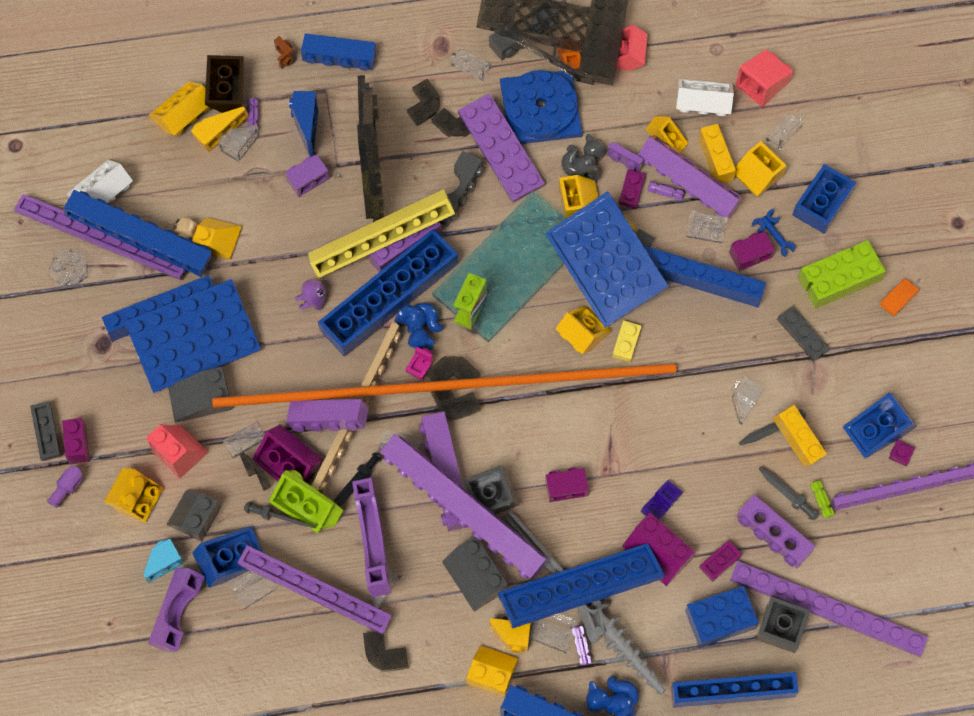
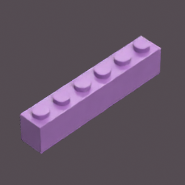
(690, 176)
(442, 454)

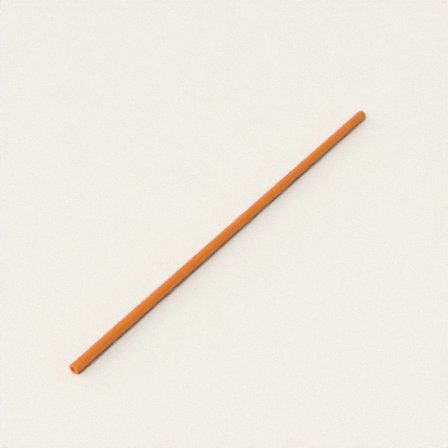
(443, 385)

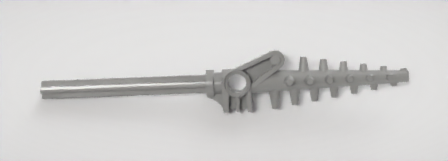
(593, 618)

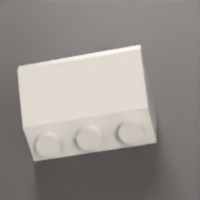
(704, 97)
(105, 182)

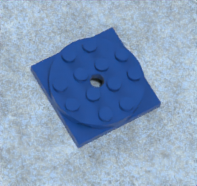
(533, 123)

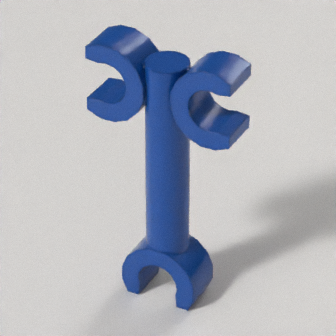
(769, 223)

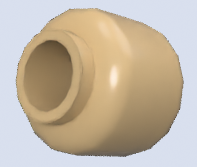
(184, 228)

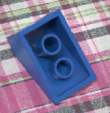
(305, 114)
(879, 425)
(220, 556)

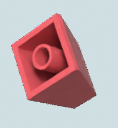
(763, 77)
(176, 448)

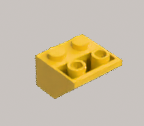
(760, 169)
(576, 193)
(133, 494)

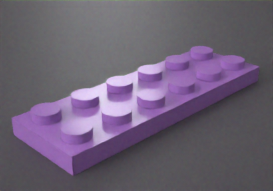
(501, 148)

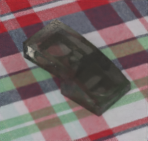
(253, 468)

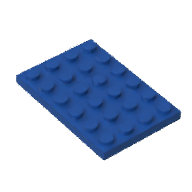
(607, 259)
(192, 335)

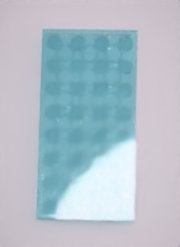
(513, 260)

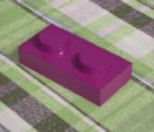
(632, 189)
(720, 561)

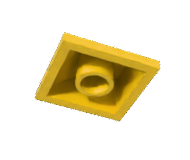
(217, 236)

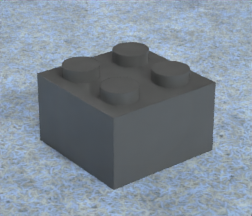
(493, 489)
(783, 624)

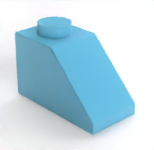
(162, 560)

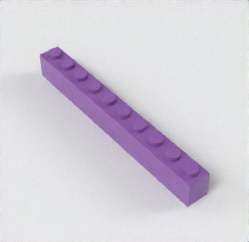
(464, 506)

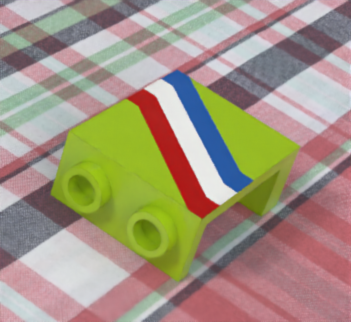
(470, 300)

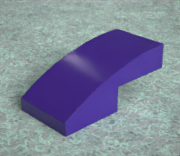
(662, 500)

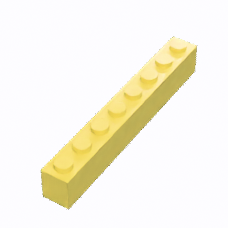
(381, 233)

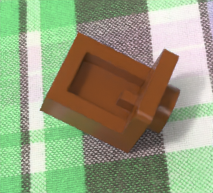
(286, 51)

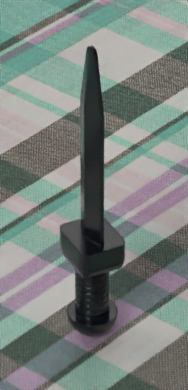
(364, 471)

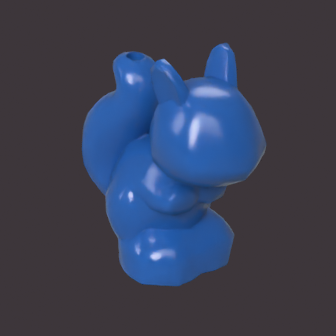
(415, 319)
(620, 704)

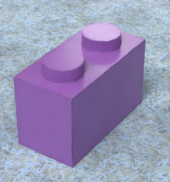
(307, 175)

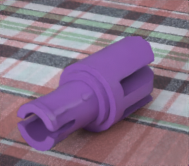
(66, 485)

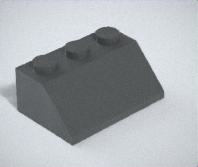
(474, 573)

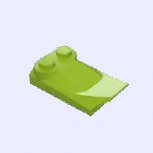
(304, 502)

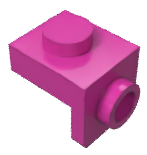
(420, 363)

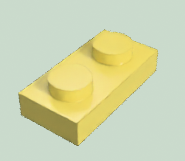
(626, 341)

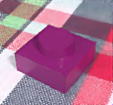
(901, 453)

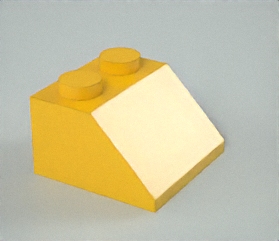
(582, 329)
(491, 671)

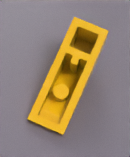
(212, 128)

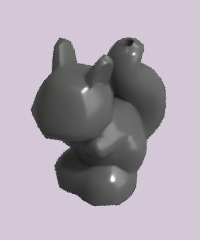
(585, 164)

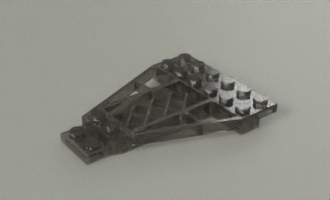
(597, 47)
(369, 151)

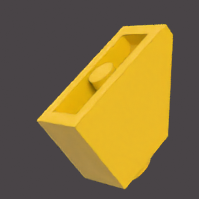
(667, 131)
(513, 639)

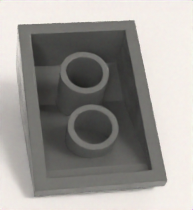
(194, 394)

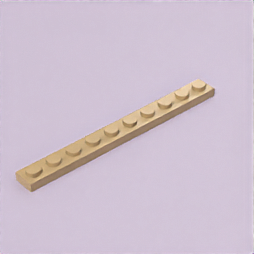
(377, 368)

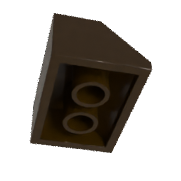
(224, 82)

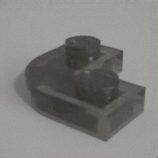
(428, 105)
(449, 124)
(452, 366)
(458, 407)
(380, 657)

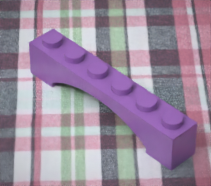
(374, 549)

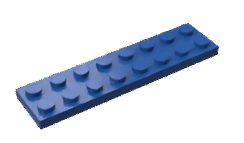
(580, 585)

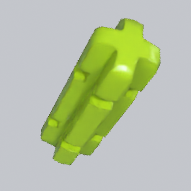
(822, 499)

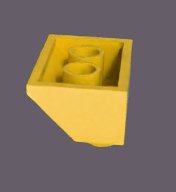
(180, 108)

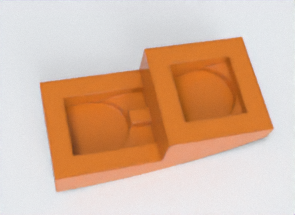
(569, 57)
(899, 297)

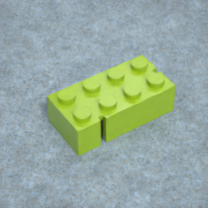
(841, 274)

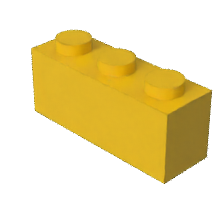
(717, 153)
(799, 435)

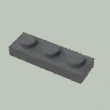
(803, 334)
(45, 431)

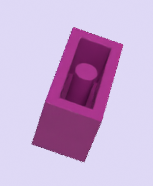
(751, 250)
(75, 441)
(566, 484)

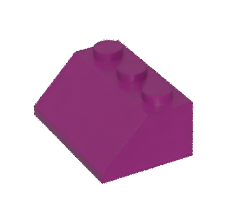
(283, 452)
(666, 546)

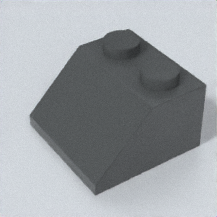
(194, 514)

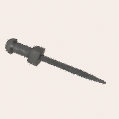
(765, 431)
(798, 502)
(266, 513)

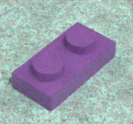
(624, 156)

